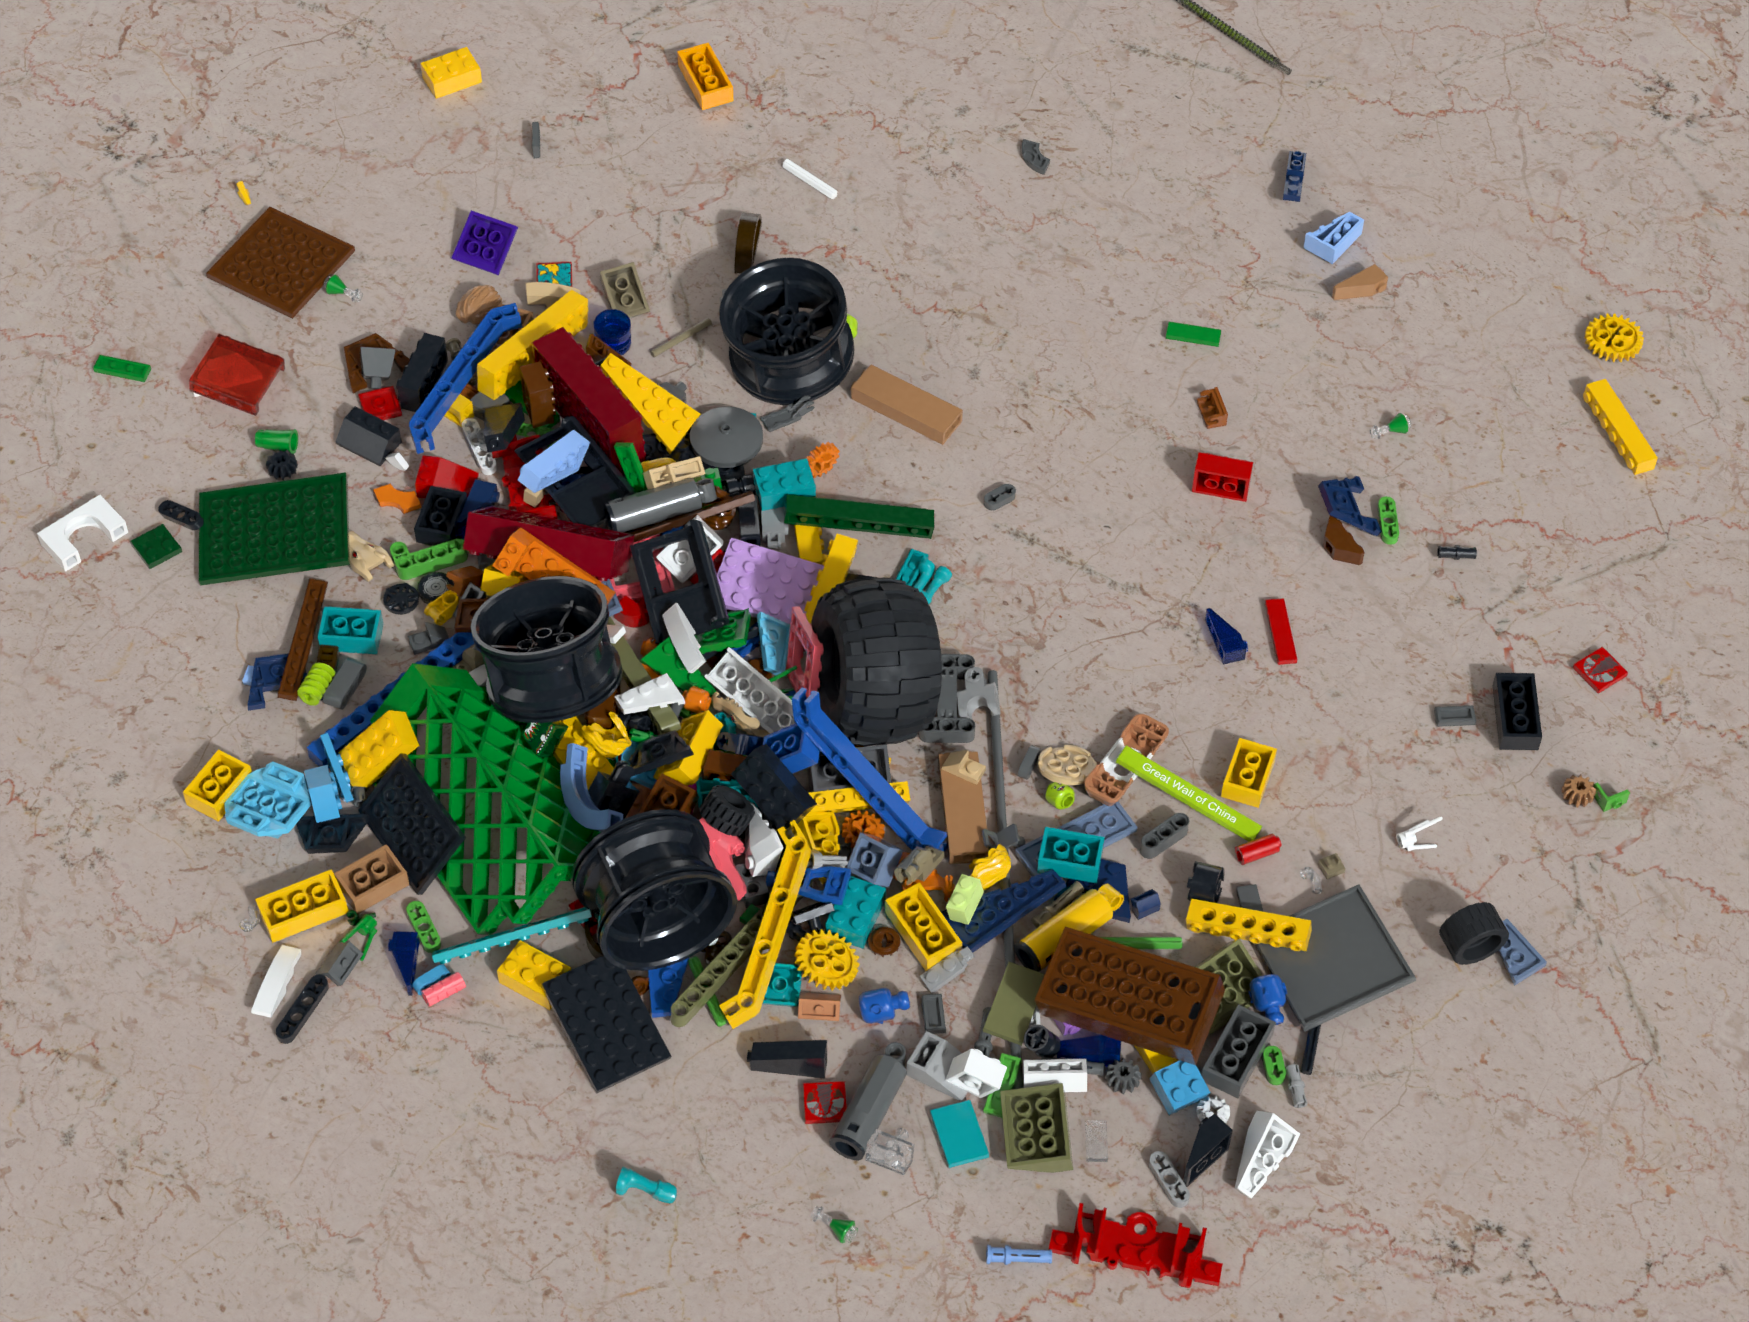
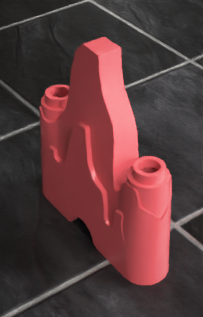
(721, 851)

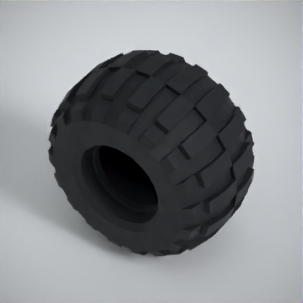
(878, 660)

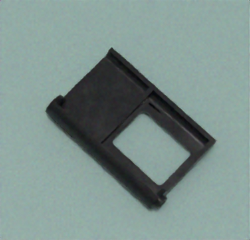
(584, 497)
(700, 602)

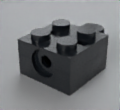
(614, 790)

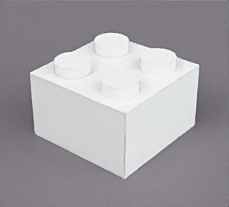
(976, 1073)

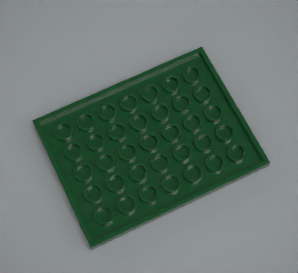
(274, 529)

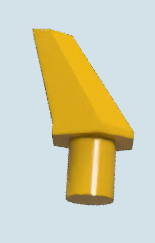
(243, 193)

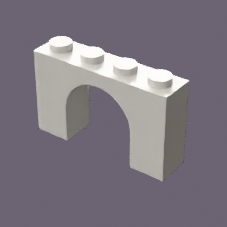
(93, 513)

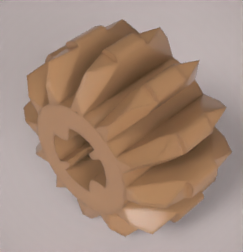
(1578, 790)

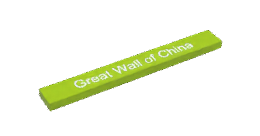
(1188, 794)

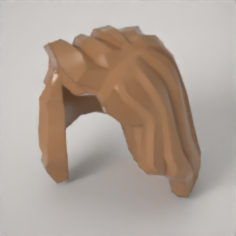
(477, 303)

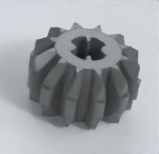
(1120, 1069)

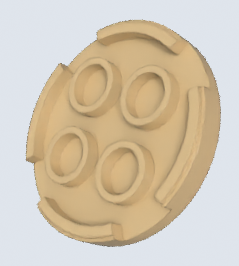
(1066, 764)

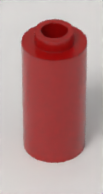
(1258, 849)

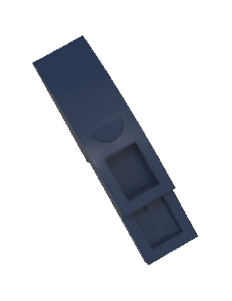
(1294, 176)

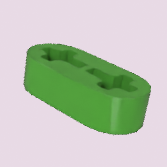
(1278, 1064)

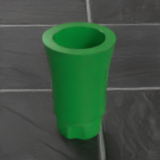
(277, 440)

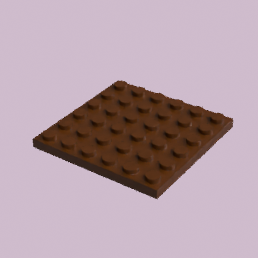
(280, 262)

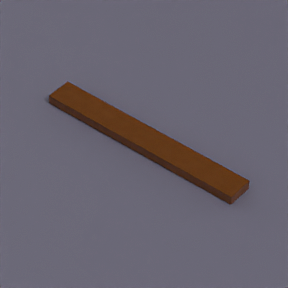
(704, 512)
(302, 639)

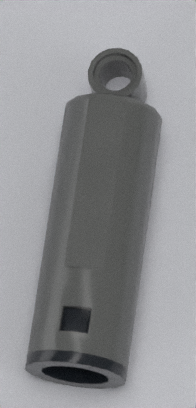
(658, 504)
(870, 1103)

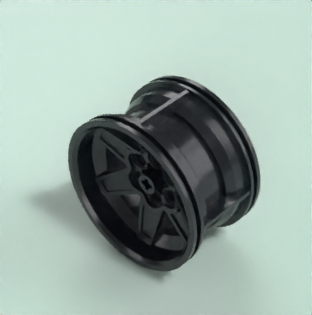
(789, 355)
(547, 649)
(653, 890)

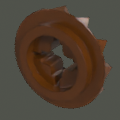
(877, 937)

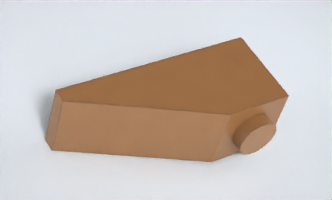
(1363, 284)

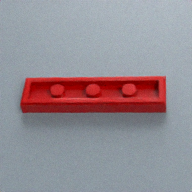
(1281, 631)

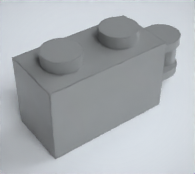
(773, 527)

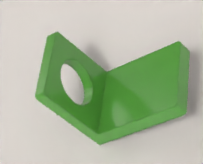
(1614, 801)

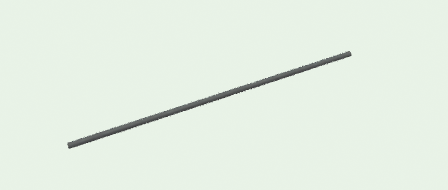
(1002, 824)

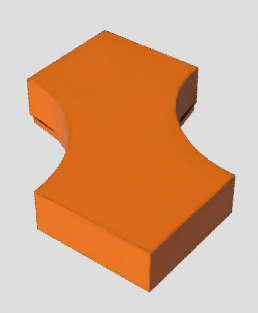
(389, 496)

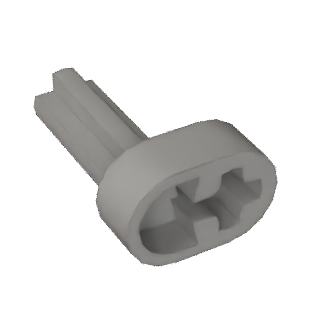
(818, 860)

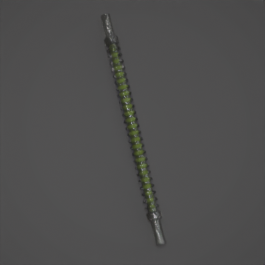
(1238, 37)

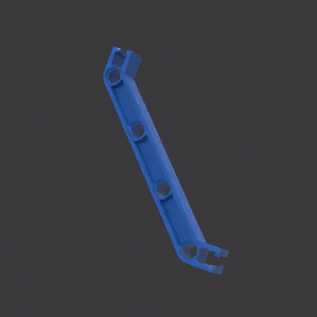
(460, 372)
(862, 774)

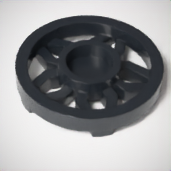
(401, 598)

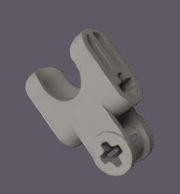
(977, 694)

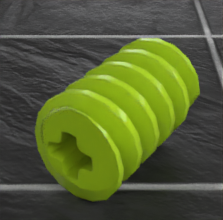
(316, 683)

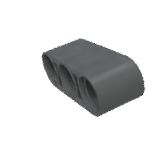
(344, 683)
(1161, 843)

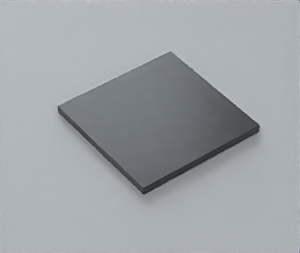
(1345, 961)

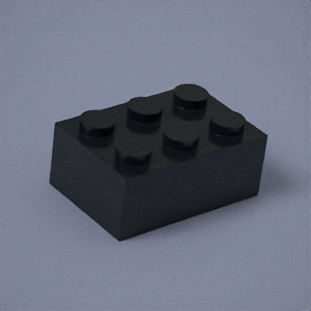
(439, 516)

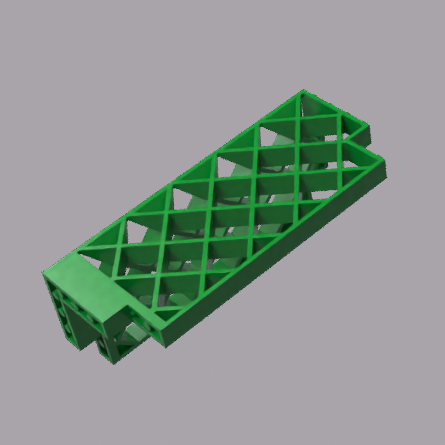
(504, 765)

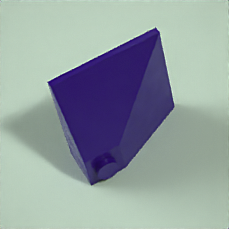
(484, 242)

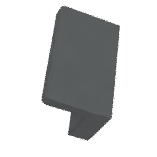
(340, 962)

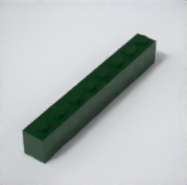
(859, 516)

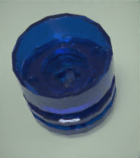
(614, 329)

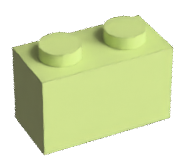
(964, 899)

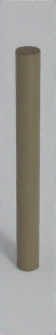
(681, 337)

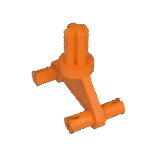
(935, 882)

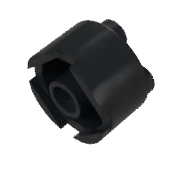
(1206, 882)

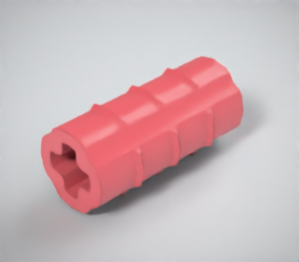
(443, 989)

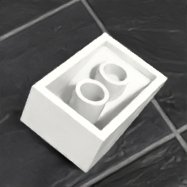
(678, 556)

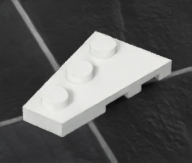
(650, 694)

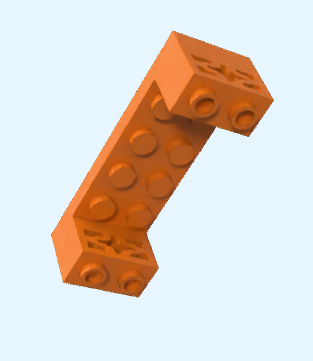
(537, 560)

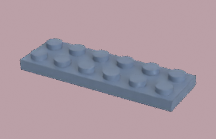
(1103, 821)

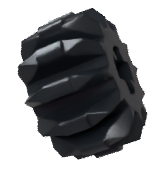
(281, 464)

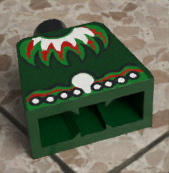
(544, 737)

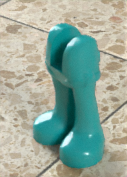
(927, 570)
(659, 1190)

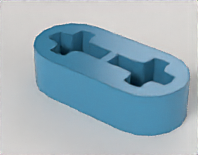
(431, 977)

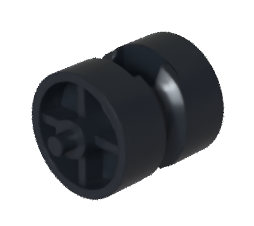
(736, 487)
(635, 721)
(1042, 1041)

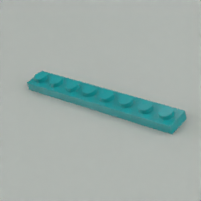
(503, 938)

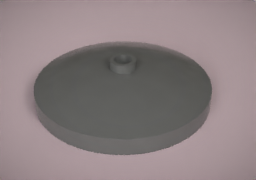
(726, 437)

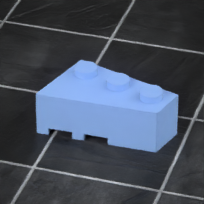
(1334, 238)

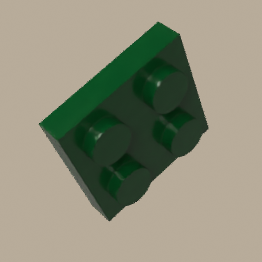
(156, 546)

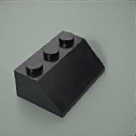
(368, 436)

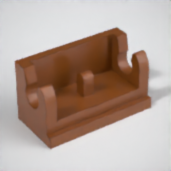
(1212, 408)
(463, 577)

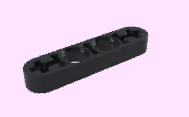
(299, 1007)

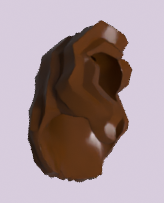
(721, 520)

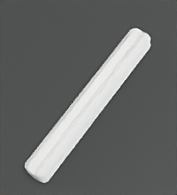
(810, 179)

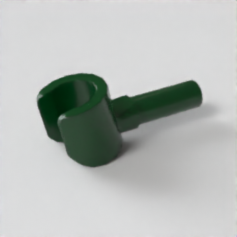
(350, 914)

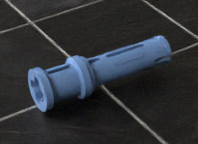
(1006, 1258)

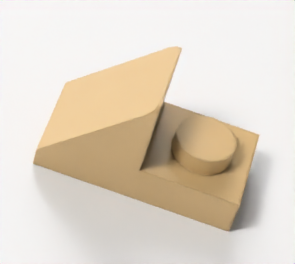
(963, 767)

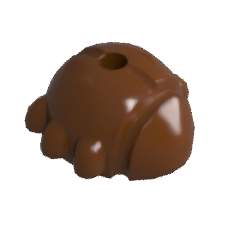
(641, 984)

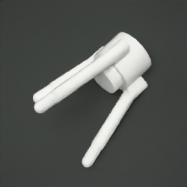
(1408, 838)

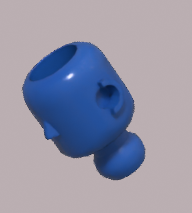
(1269, 995)
(880, 1004)

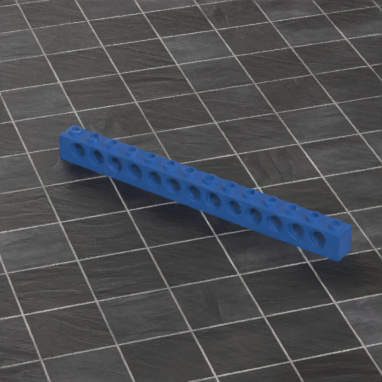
(360, 719)

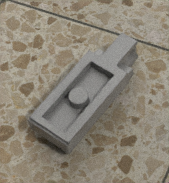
(946, 969)

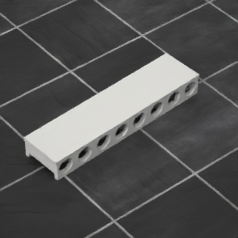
(752, 692)

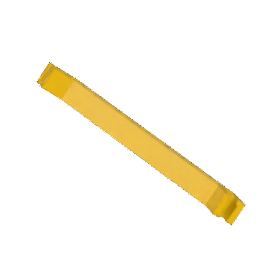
(771, 930)

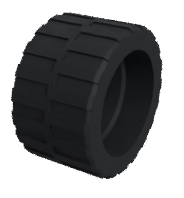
(1474, 933)

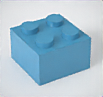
(323, 793)
(1179, 1086)

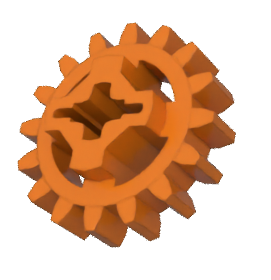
(822, 459)
(855, 823)

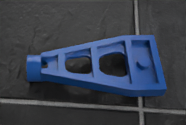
(835, 885)

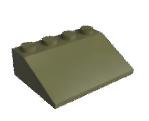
(1237, 972)
(1037, 1129)

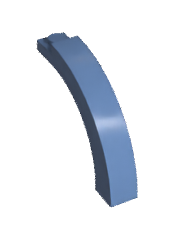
(576, 792)

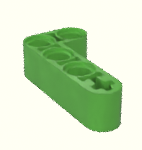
(426, 560)

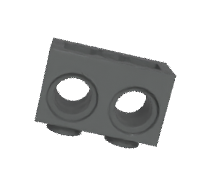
(753, 884)

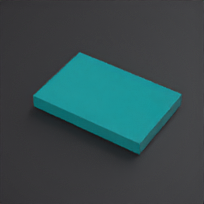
(959, 1133)

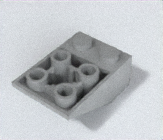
(932, 1063)

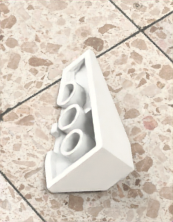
(761, 846)
(1265, 1145)

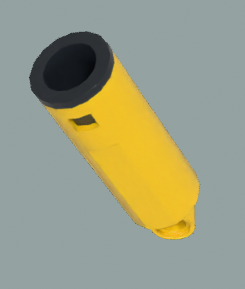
(1083, 914)

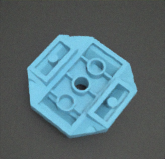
(269, 801)

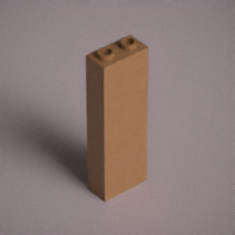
(906, 404)
(963, 815)

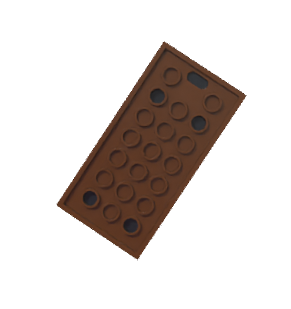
(1130, 995)

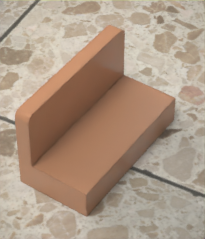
(819, 1006)

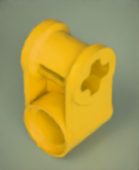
(442, 608)

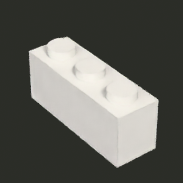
(1054, 1071)

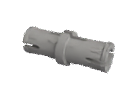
(1296, 1086)

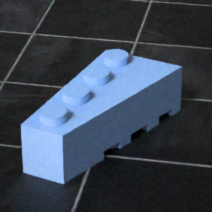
(555, 462)

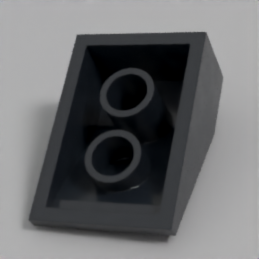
(1210, 1144)

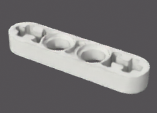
(477, 447)

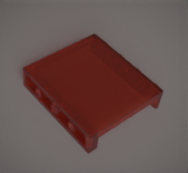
(235, 374)

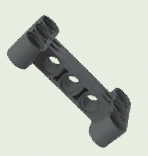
(947, 707)

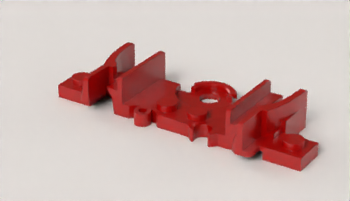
(512, 466)
(1136, 1251)

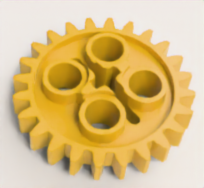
(1624, 345)
(826, 959)

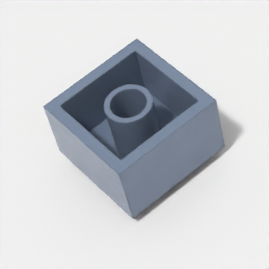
(874, 859)

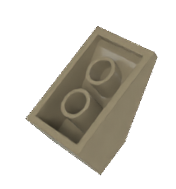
(624, 290)

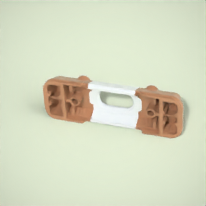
(1141, 735)

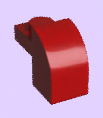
(633, 613)

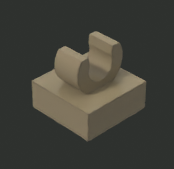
(1331, 866)

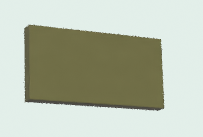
(1014, 1003)

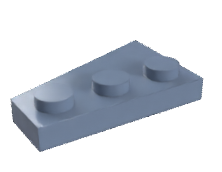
(1519, 955)

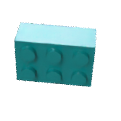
(778, 480)
(351, 629)
(1071, 854)
(858, 912)

